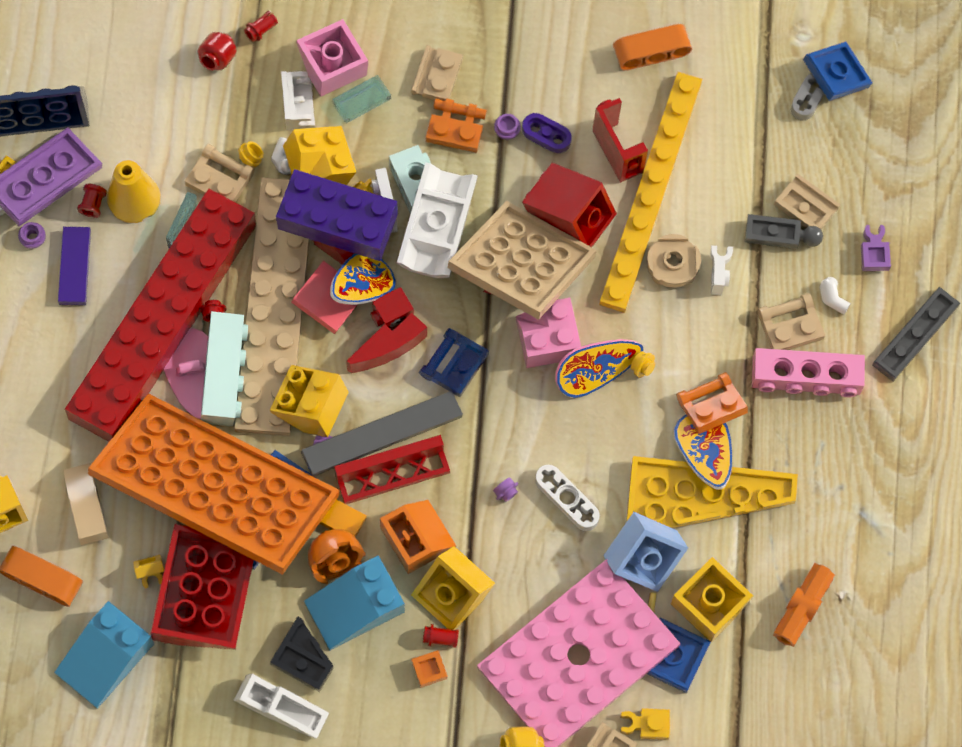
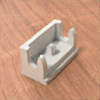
(297, 100)

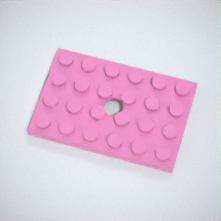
(562, 697)

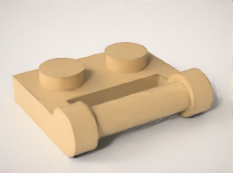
(205, 177)
(795, 331)

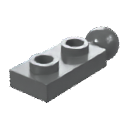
(780, 232)

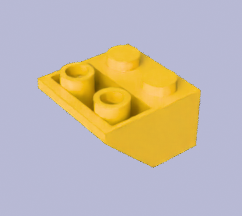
(310, 400)

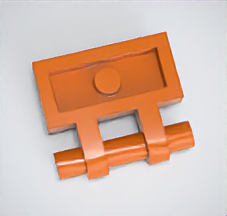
(453, 132)

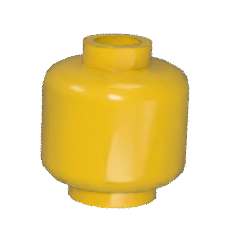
(521, 738)

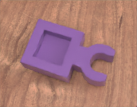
(874, 252)

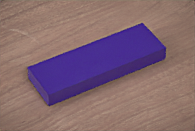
(74, 266)

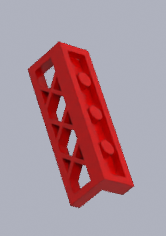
(388, 460)

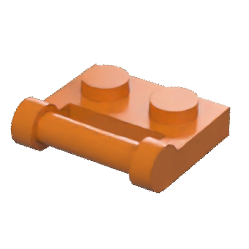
(716, 409)

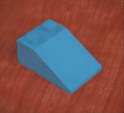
(355, 603)
(104, 654)

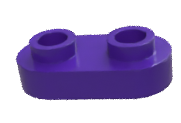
(547, 134)

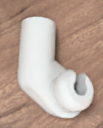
(279, 158)
(830, 295)

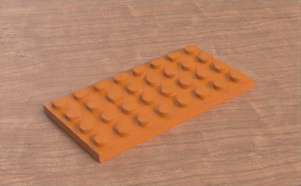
(214, 483)

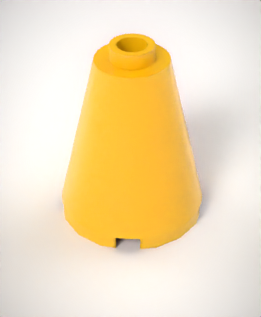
(132, 193)

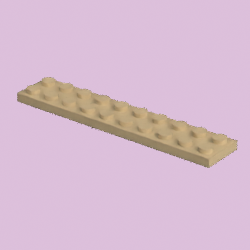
(271, 318)

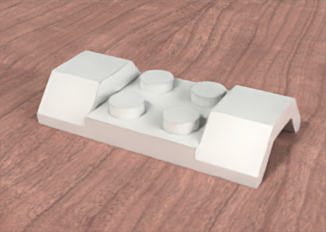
(436, 222)

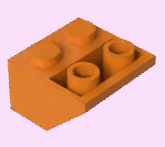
(416, 534)

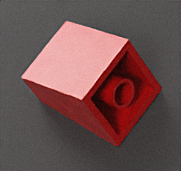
(571, 203)

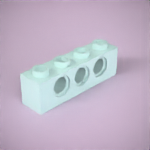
(403, 166)

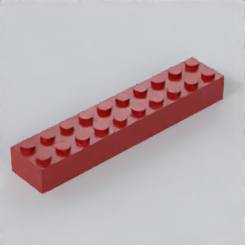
(161, 315)

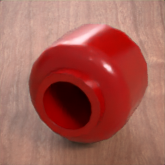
(216, 51)

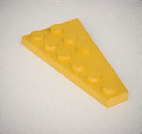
(677, 497)

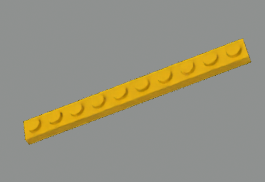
(650, 192)

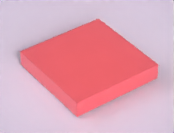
(317, 302)

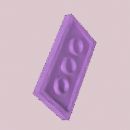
(45, 176)

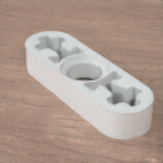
(586, 507)

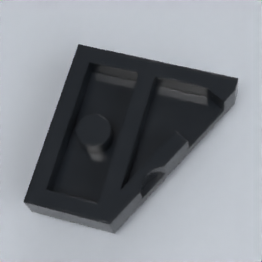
(302, 657)

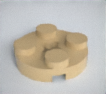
(668, 275)

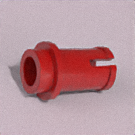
(256, 29)
(440, 636)

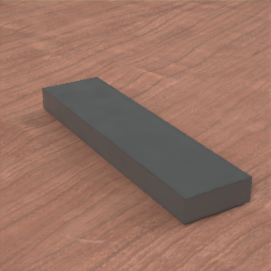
(916, 334)

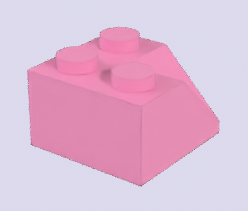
(332, 57)
(551, 336)

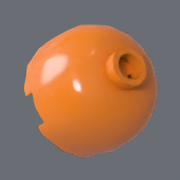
(334, 554)

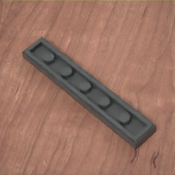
(381, 433)

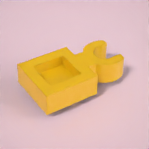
(650, 723)

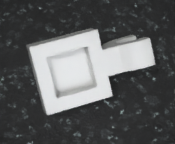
(720, 276)

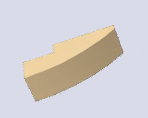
(85, 504)

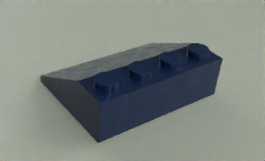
(43, 110)

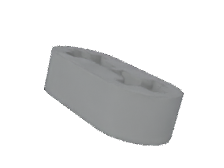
(802, 95)

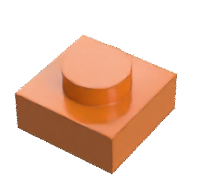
(429, 669)

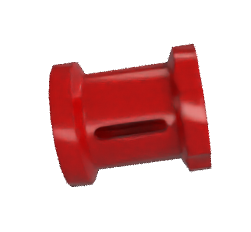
(92, 200)

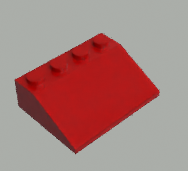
(201, 592)

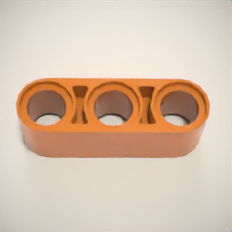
(652, 47)
(40, 576)

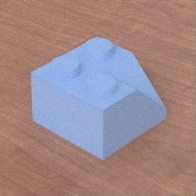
(645, 551)

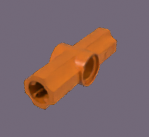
(804, 604)

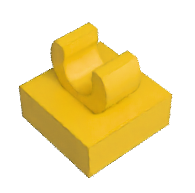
(149, 567)

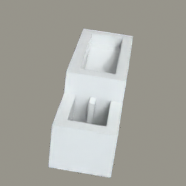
(281, 706)

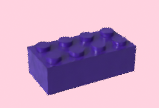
(337, 215)

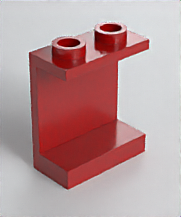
(625, 162)

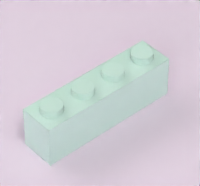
(222, 369)

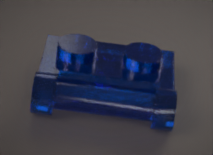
(460, 368)

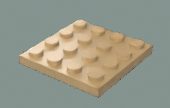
(522, 259)

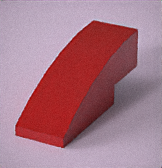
(388, 345)

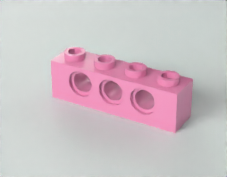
(848, 366)

